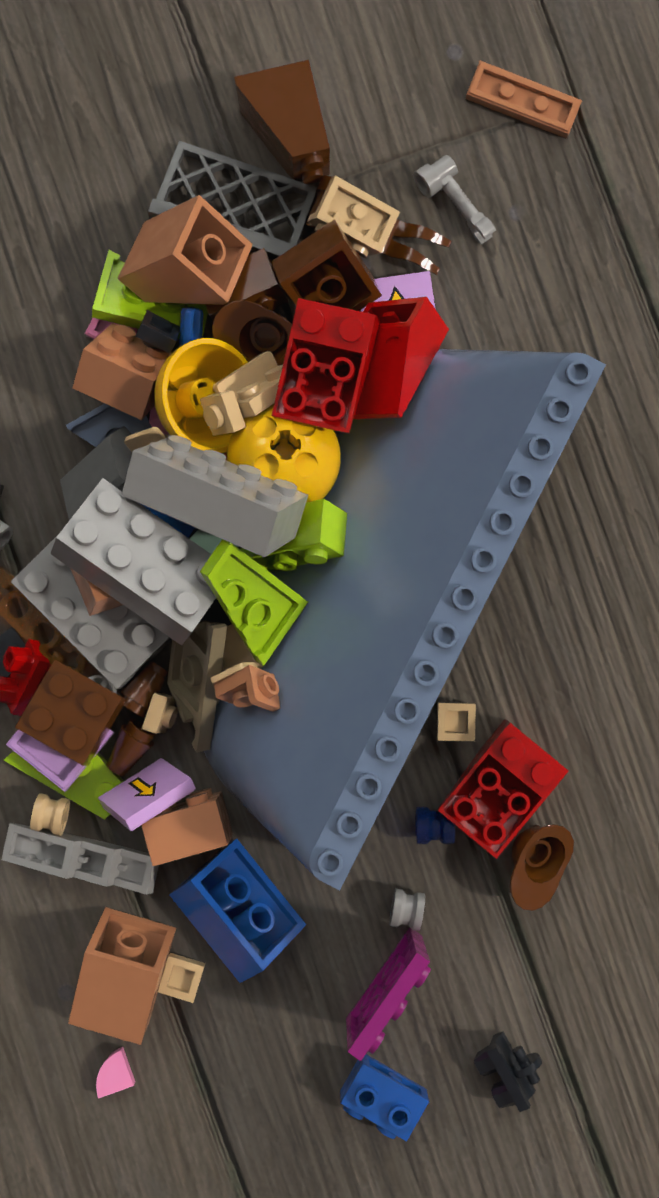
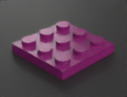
(386, 994)

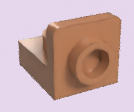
(249, 688)

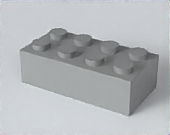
(215, 494)
(137, 560)
(112, 641)

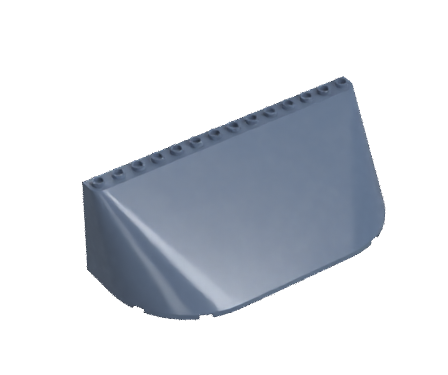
(426, 537)

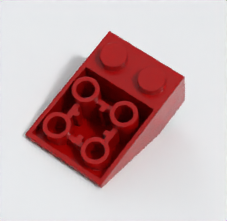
(402, 352)
(325, 365)
(502, 788)

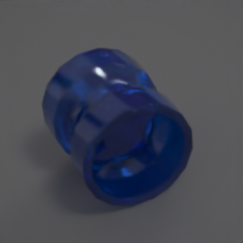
(433, 826)

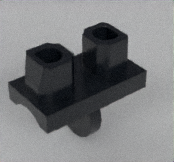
(514, 1068)

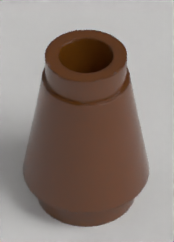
(142, 687)
(129, 747)

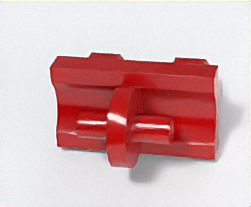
(27, 670)

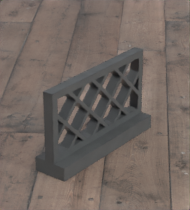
(273, 246)

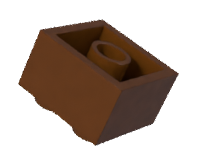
(326, 271)
(70, 713)

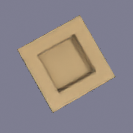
(222, 413)
(160, 713)
(456, 721)
(181, 977)

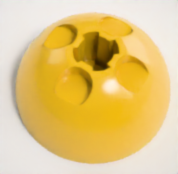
(185, 380)
(310, 466)

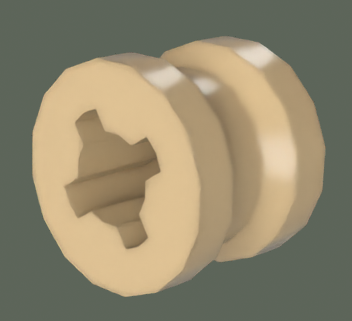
(50, 814)

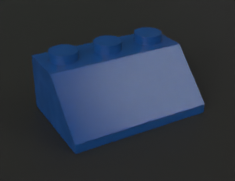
(238, 911)

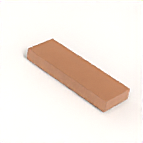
(523, 99)

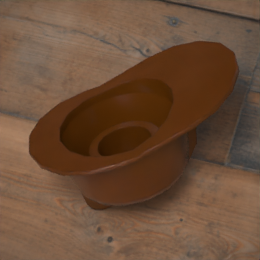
(252, 330)
(539, 863)

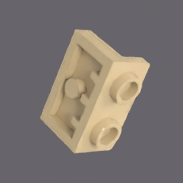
(360, 216)
(253, 384)

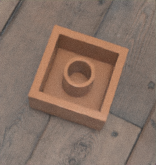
(120, 371)
(188, 828)

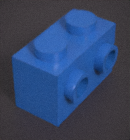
(383, 1098)

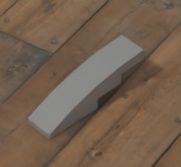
(80, 858)

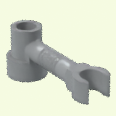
(439, 177)

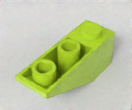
(317, 539)

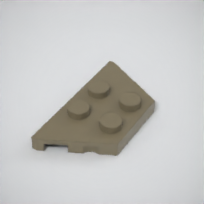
(190, 676)

